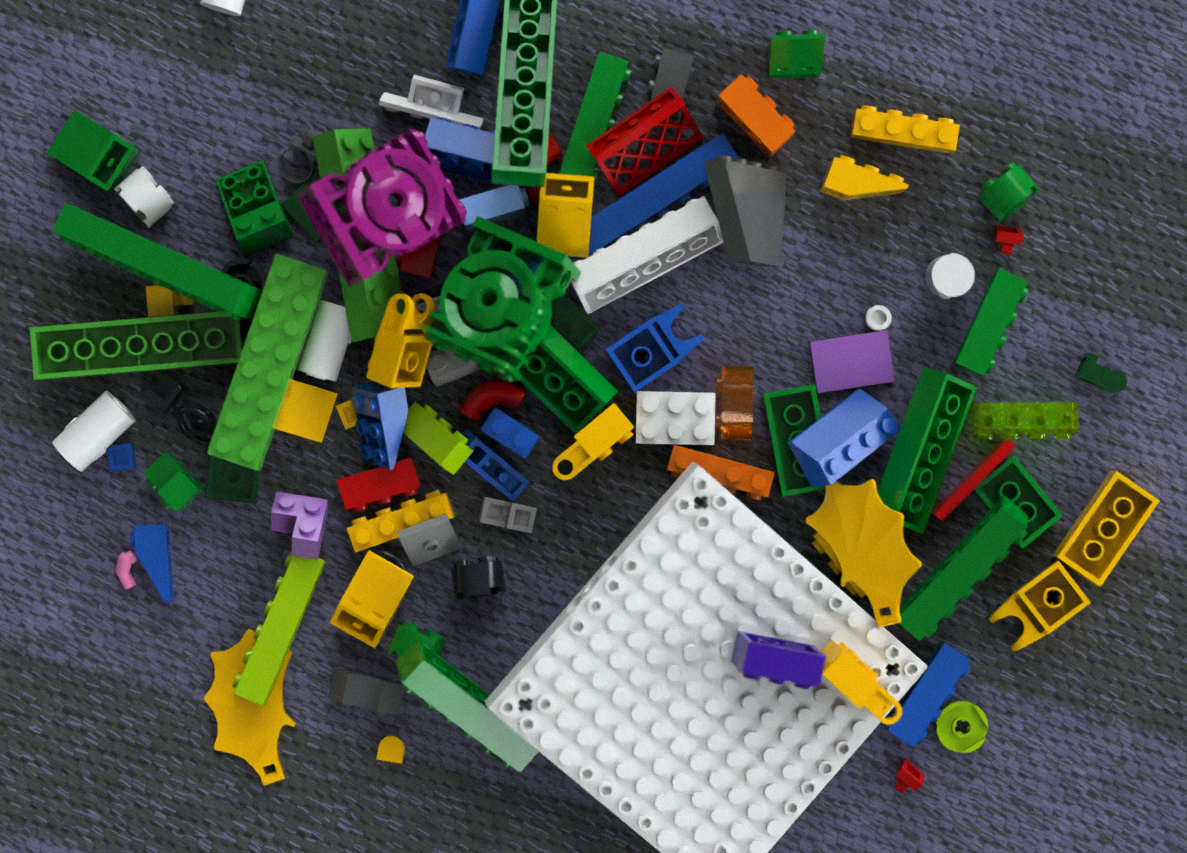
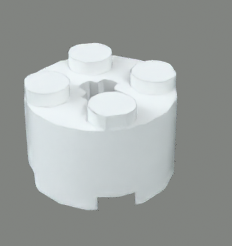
(143, 197)

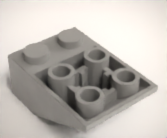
(445, 366)

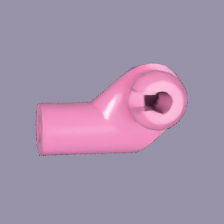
(123, 569)

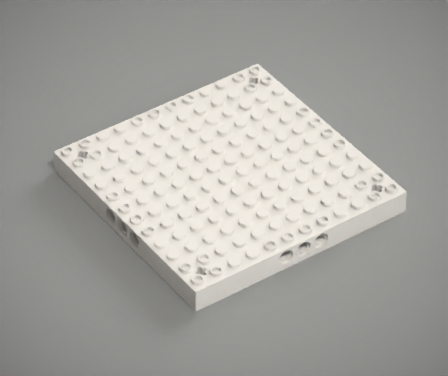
(642, 689)

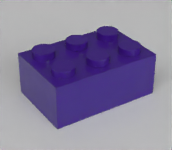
(778, 660)

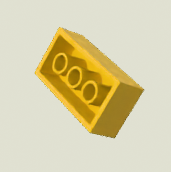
(1105, 528)

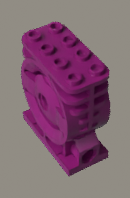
(345, 225)

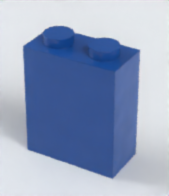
(510, 433)

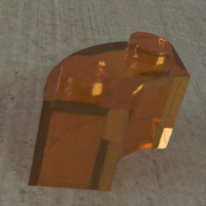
(736, 402)

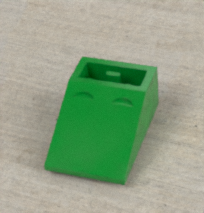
(795, 55)
(93, 151)
(254, 208)

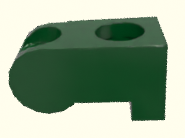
(1099, 376)

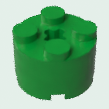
(1008, 192)
(407, 633)

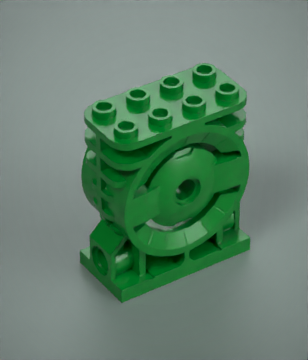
(480, 280)

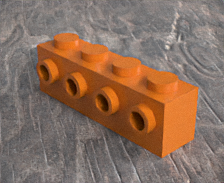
(726, 472)

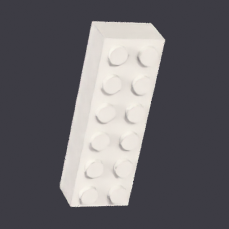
(646, 254)

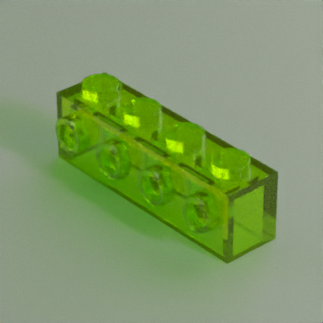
(1024, 418)

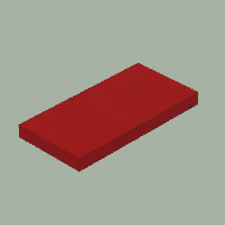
(972, 479)

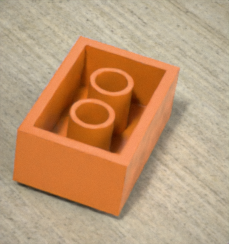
(756, 115)

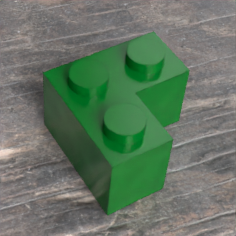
(173, 481)

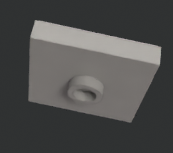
(429, 540)

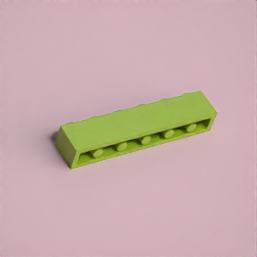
(279, 628)

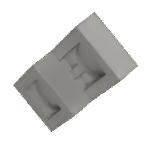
(507, 514)

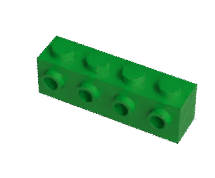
(990, 322)

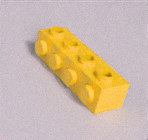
(904, 130)
(387, 523)

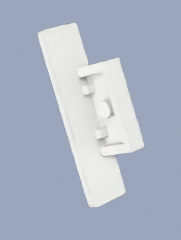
(431, 100)

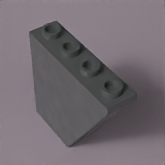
(748, 208)

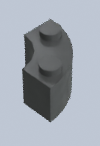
(366, 691)

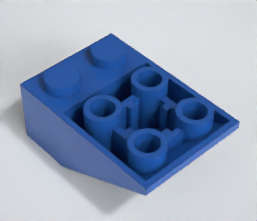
(380, 421)

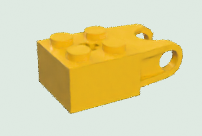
(400, 344)
(595, 441)
(1035, 612)
(858, 681)

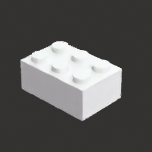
(675, 418)

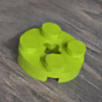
(957, 740)

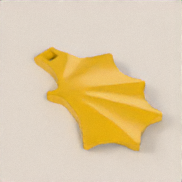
(867, 544)
(244, 725)

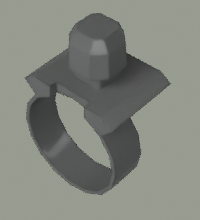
(307, 146)

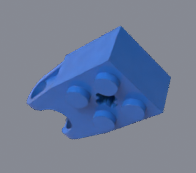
(660, 349)

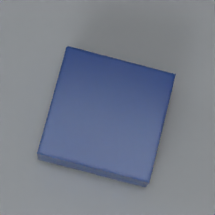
(121, 457)

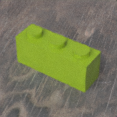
(436, 437)

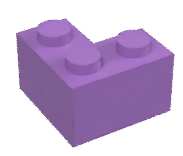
(303, 518)

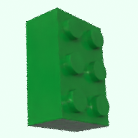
(1017, 485)

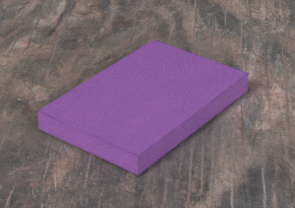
(851, 361)

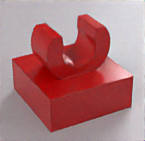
(1007, 237)
(908, 776)

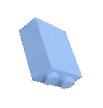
(495, 205)

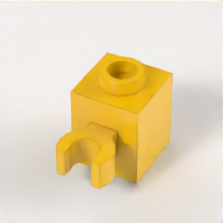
(164, 301)

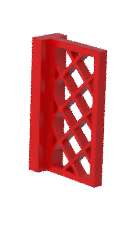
(637, 128)

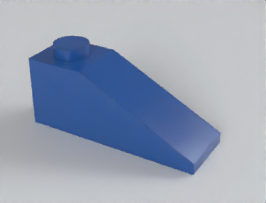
(494, 467)
(154, 553)

